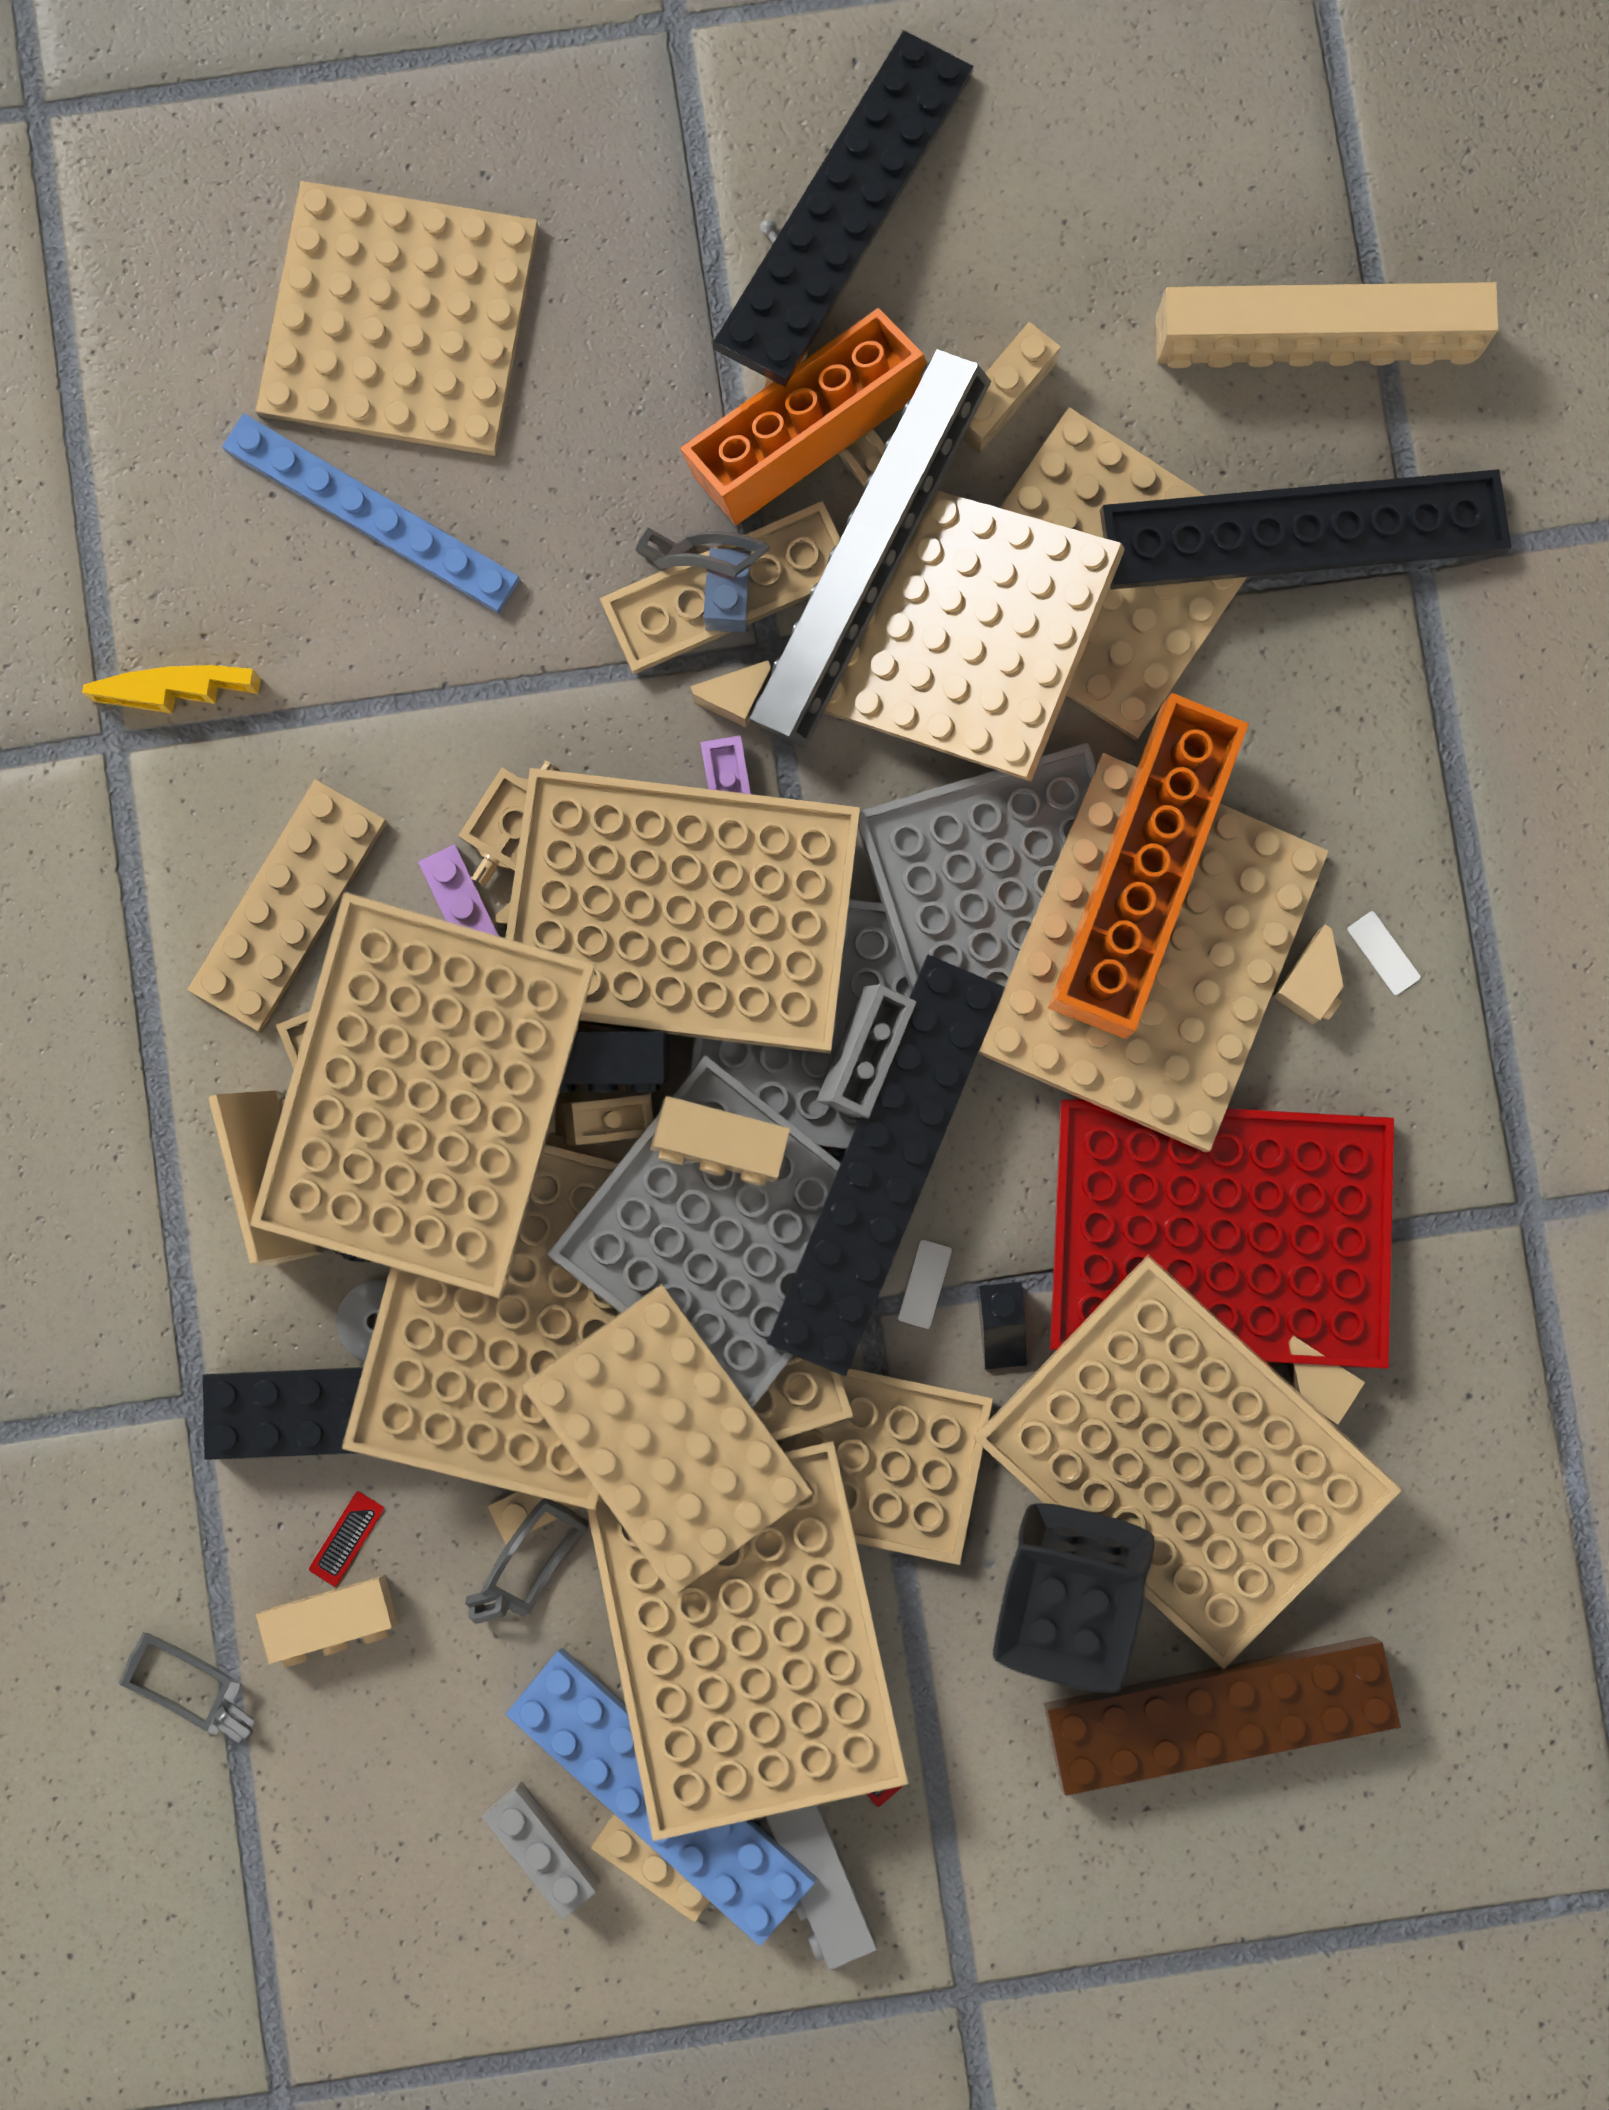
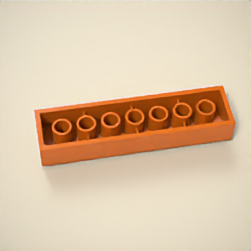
(1148, 866)

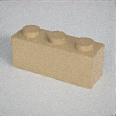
(1013, 380)
(719, 1141)
(327, 1621)

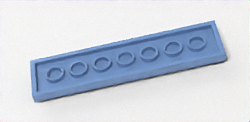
(592, 1739)

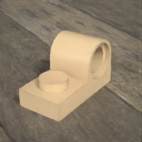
(606, 1119)

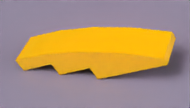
(158, 687)

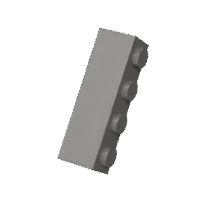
(831, 1902)

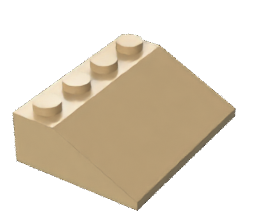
(246, 1134)

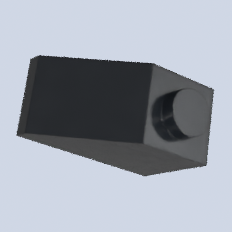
(1002, 1325)

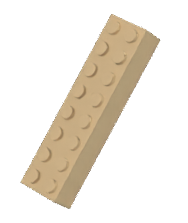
(1325, 324)

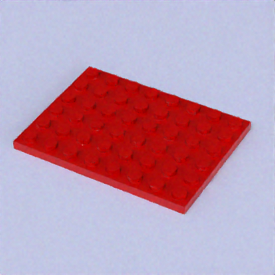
(1267, 1229)

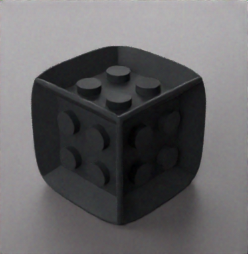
(1073, 1597)

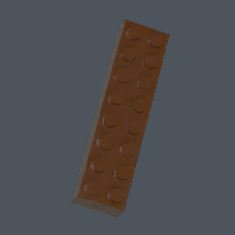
(1221, 1715)

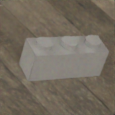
(866, 1051)
(541, 1850)

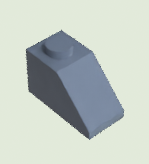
(726, 595)

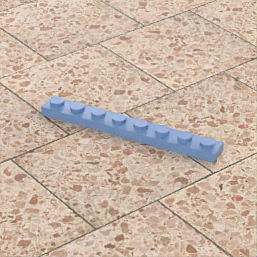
(371, 513)

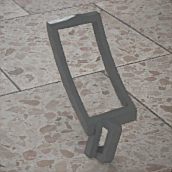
(678, 556)
(505, 1601)
(218, 1717)

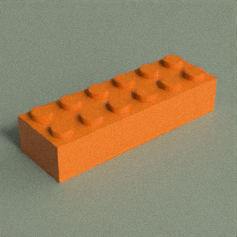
(799, 427)

